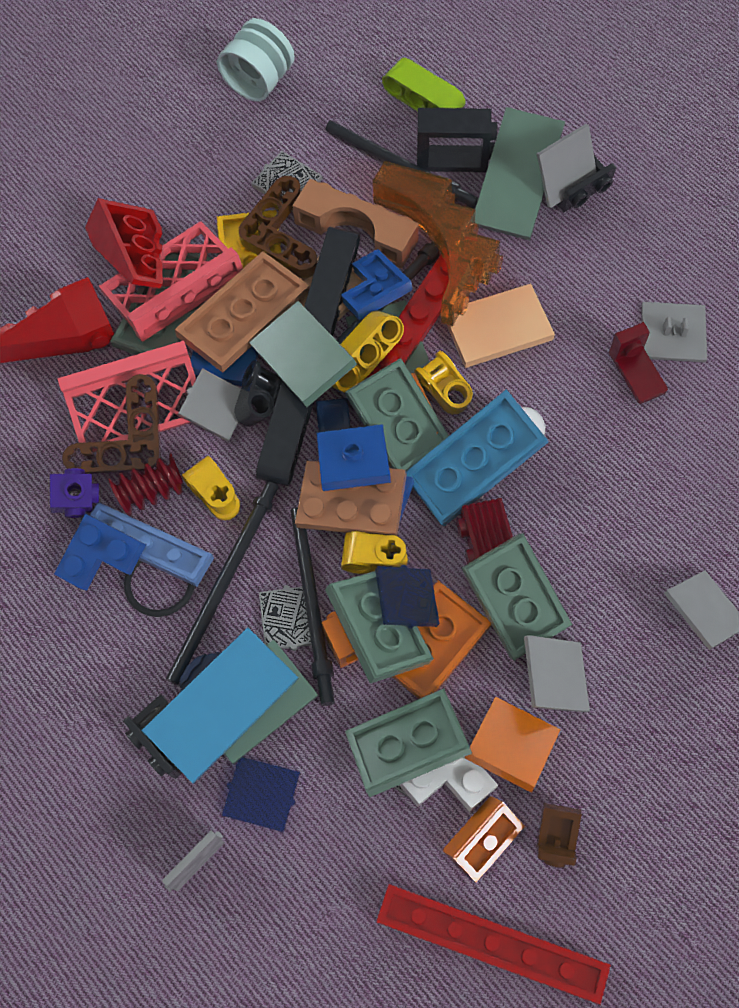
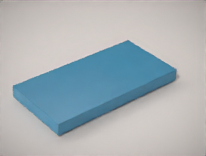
(476, 457)
(220, 705)

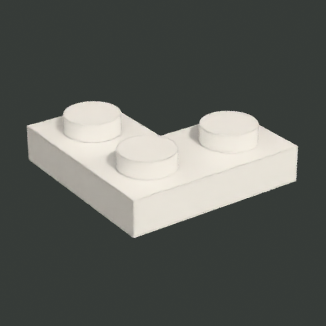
(464, 779)

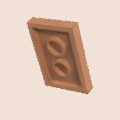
(362, 508)

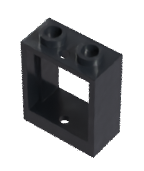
(455, 124)

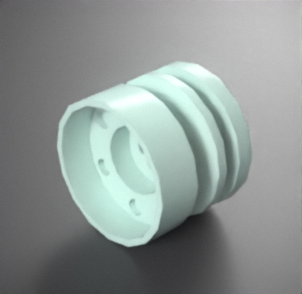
(255, 59)

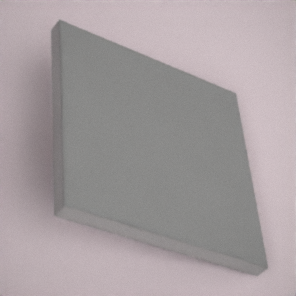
(566, 164)
(675, 331)
(705, 609)
(556, 674)

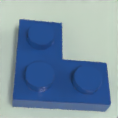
(380, 284)
(97, 543)

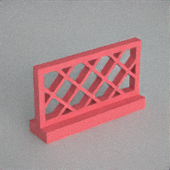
(184, 292)
(120, 372)

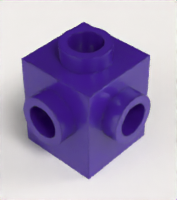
(73, 480)

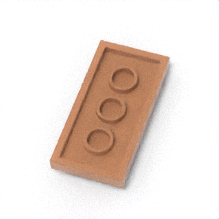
(241, 311)

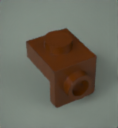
(558, 835)

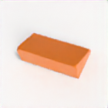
(483, 838)

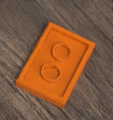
(448, 642)

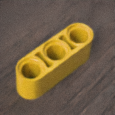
(375, 343)

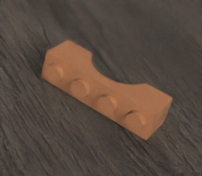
(324, 206)

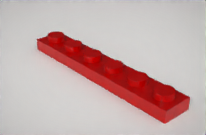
(419, 315)
(494, 944)

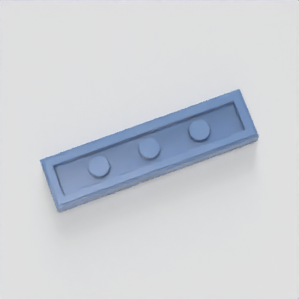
(161, 549)

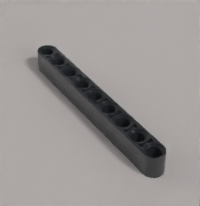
(290, 415)

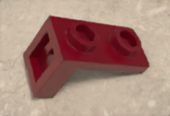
(635, 365)

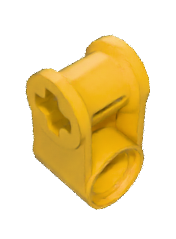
(444, 381)
(211, 486)
(366, 551)

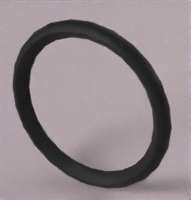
(151, 612)

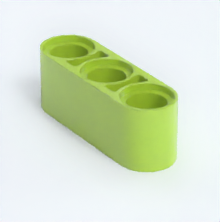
(420, 87)

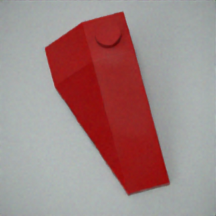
(128, 240)
(63, 326)

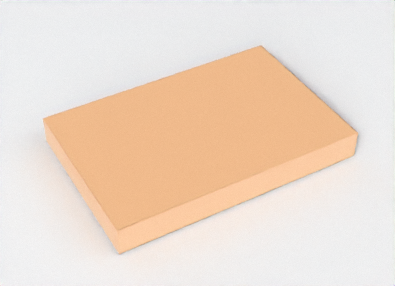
(500, 326)

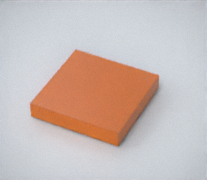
(513, 744)

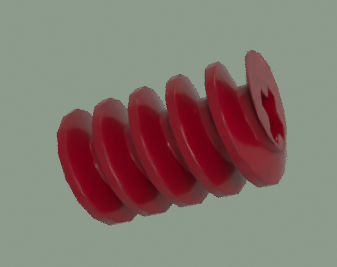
(147, 485)

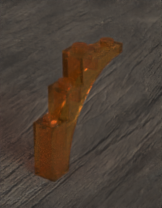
(450, 226)

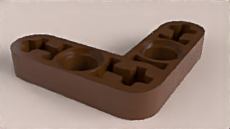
(268, 228)
(136, 438)

